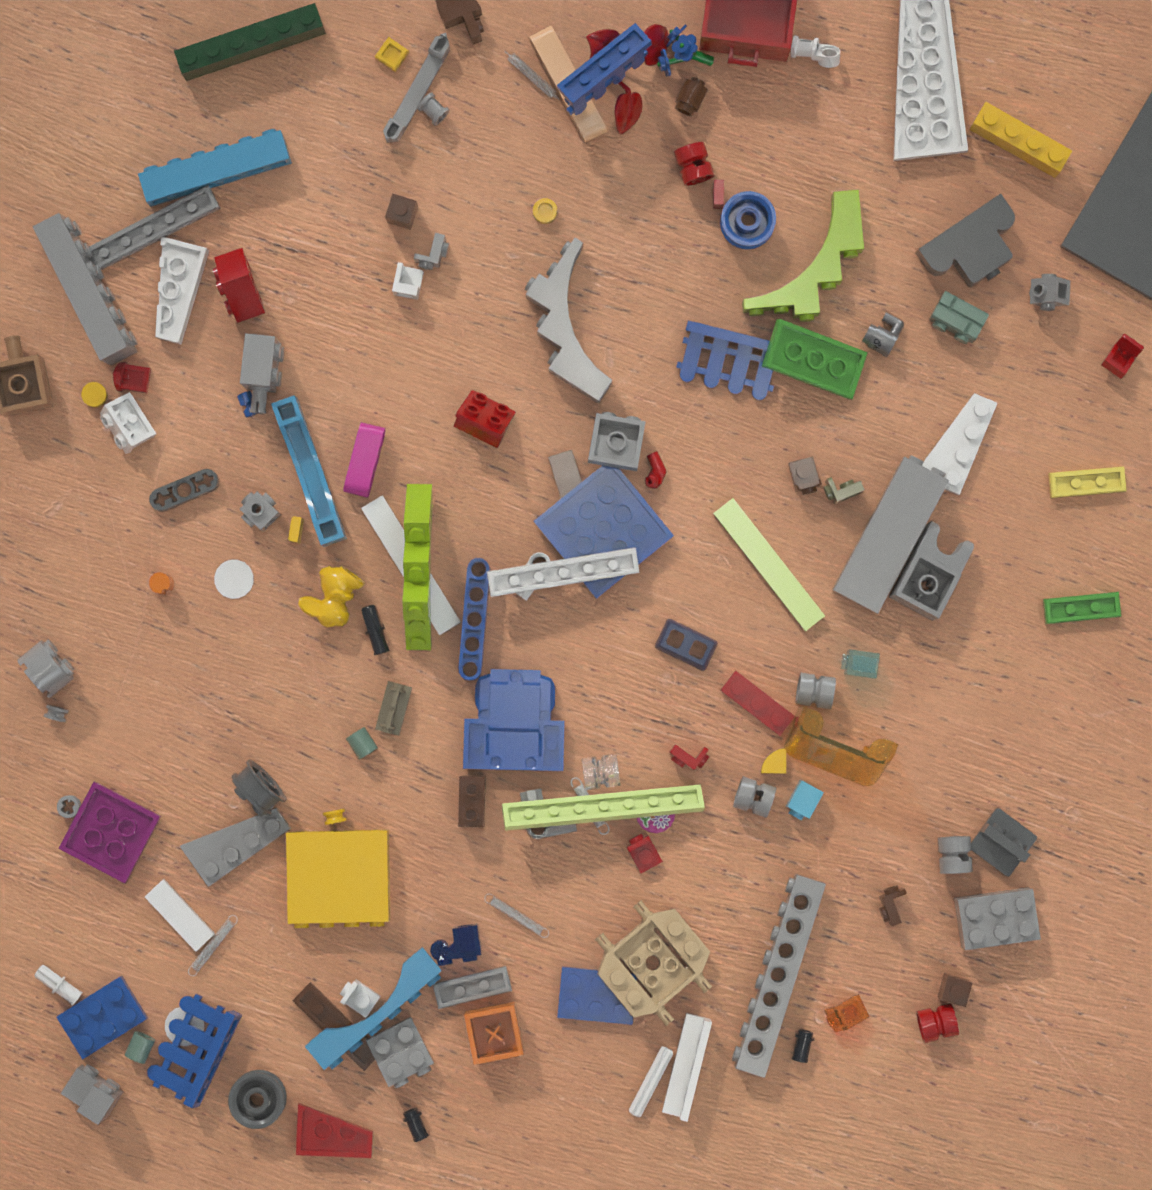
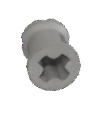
(433, 109)

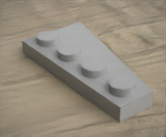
(229, 847)

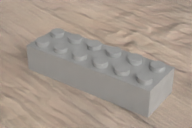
(85, 288)

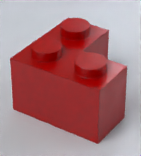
(237, 284)

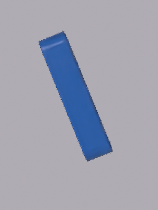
(477, 631)

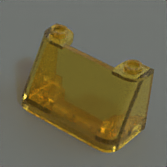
(834, 757)

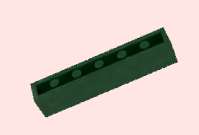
(249, 42)

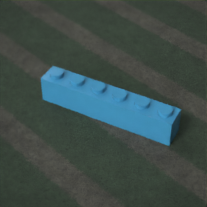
(215, 167)

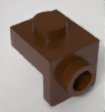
(889, 910)

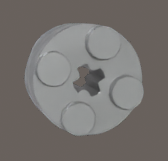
(46, 668)

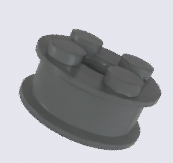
(258, 788)
(245, 1110)

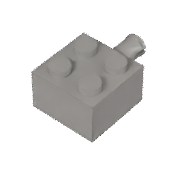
(260, 368)

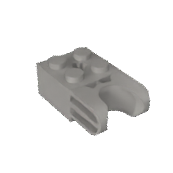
(935, 568)

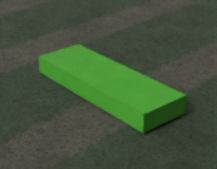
(1081, 607)

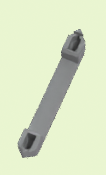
(437, 53)

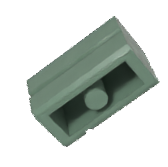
(958, 317)

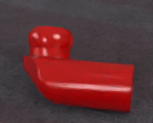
(657, 471)

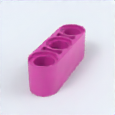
(364, 460)

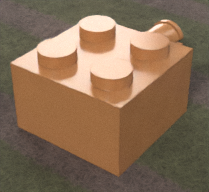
(23, 381)

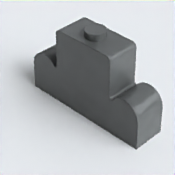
(972, 244)

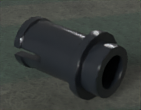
(802, 1045)
(415, 1124)

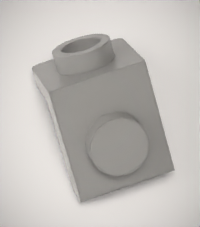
(438, 250)

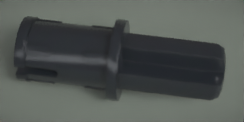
(375, 630)

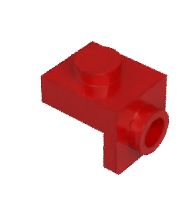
(1122, 355)
(682, 757)

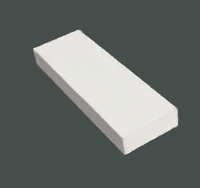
(179, 915)

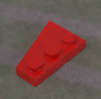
(330, 1136)

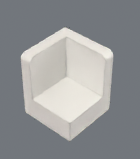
(407, 282)

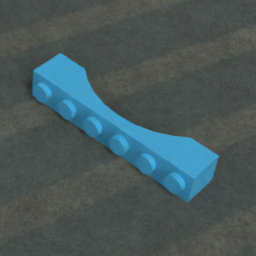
(309, 471)
(334, 1042)

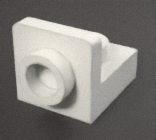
(359, 997)

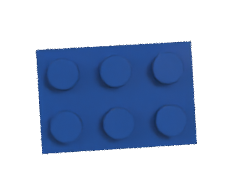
(588, 998)
(102, 1017)

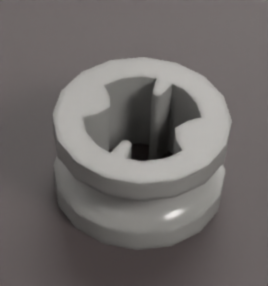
(56, 713)
(61, 804)

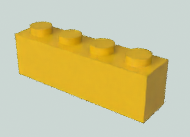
(1020, 140)

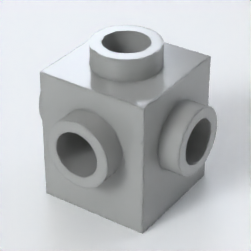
(1049, 292)
(267, 514)

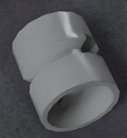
(815, 690)
(746, 793)
(955, 854)

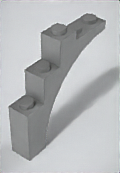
(551, 295)

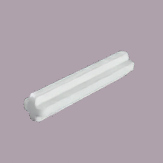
(651, 1081)

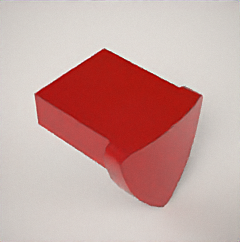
(131, 377)

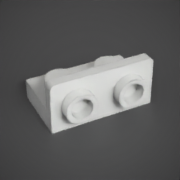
(126, 422)

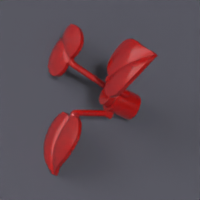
(628, 104)

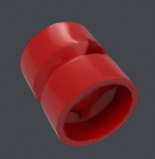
(693, 155)
(935, 1023)

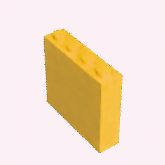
(338, 878)

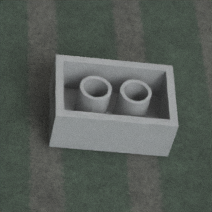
(997, 918)

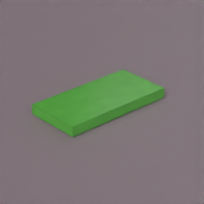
(814, 359)

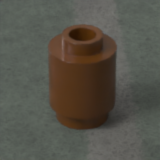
(690, 96)

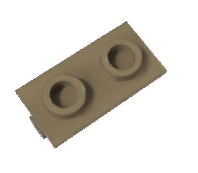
(393, 708)

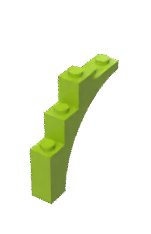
(801, 294)
(417, 566)

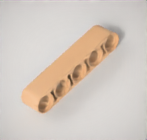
(558, 67)

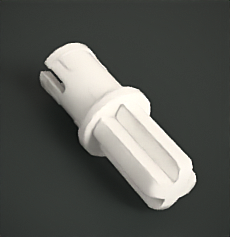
(58, 984)

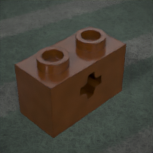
(471, 801)

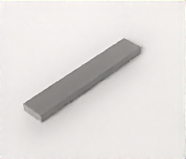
(154, 227)

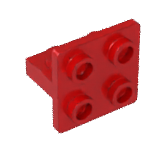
(483, 418)

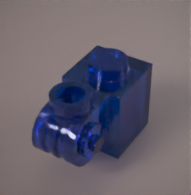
(465, 945)

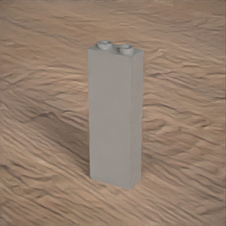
(891, 533)

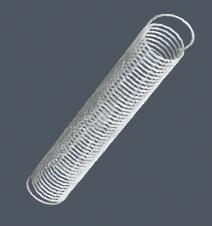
(547, 87)
(516, 917)
(212, 945)

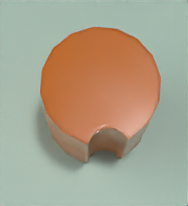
(161, 583)

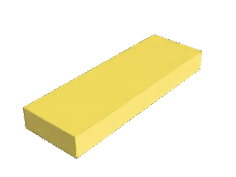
(1087, 482)

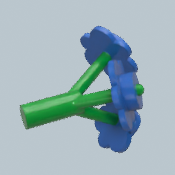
(685, 50)

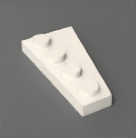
(178, 285)
(961, 442)

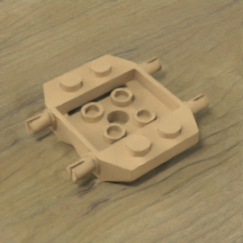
(668, 977)

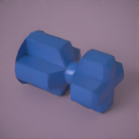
(245, 400)

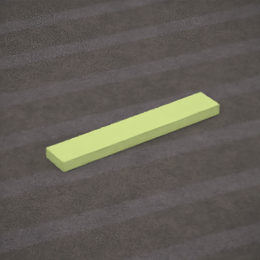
(769, 564)

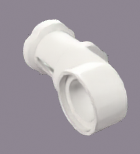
(826, 55)

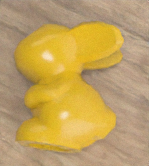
(337, 588)

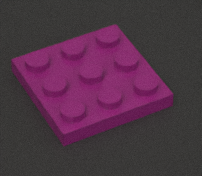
(109, 832)

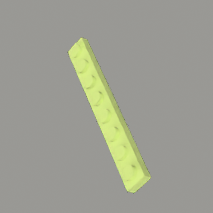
(602, 807)

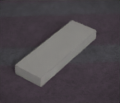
(472, 987)

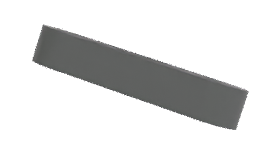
(164, 490)

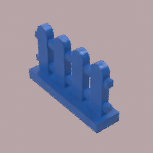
(604, 68)
(718, 351)
(205, 1040)

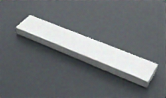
(392, 537)
(562, 572)

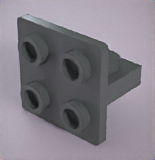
(1003, 842)

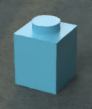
(804, 800)

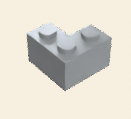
(92, 1093)

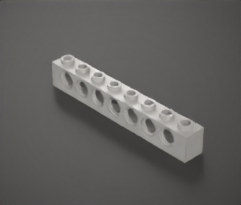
(758, 1062)

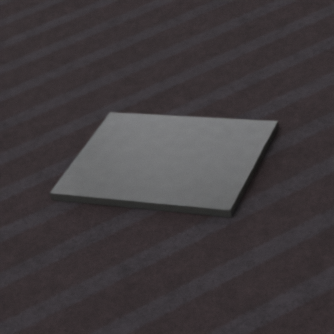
(1117, 218)

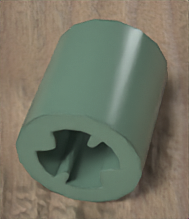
(362, 743)
(139, 1047)

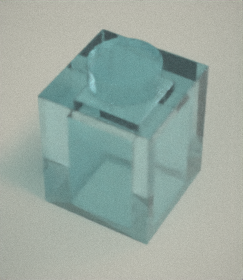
(860, 663)

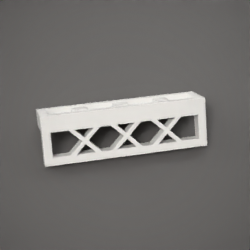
(687, 1066)

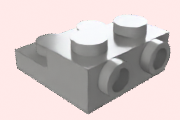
(616, 441)
(400, 1053)

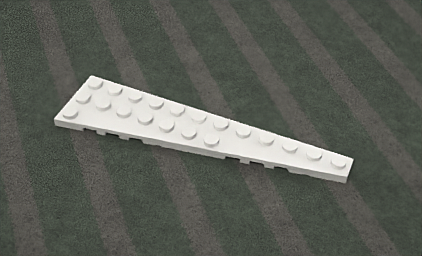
(927, 83)

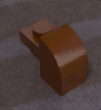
(459, 11)

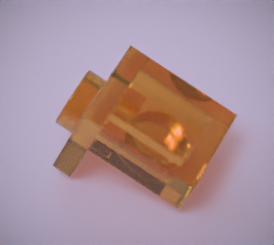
(846, 1014)

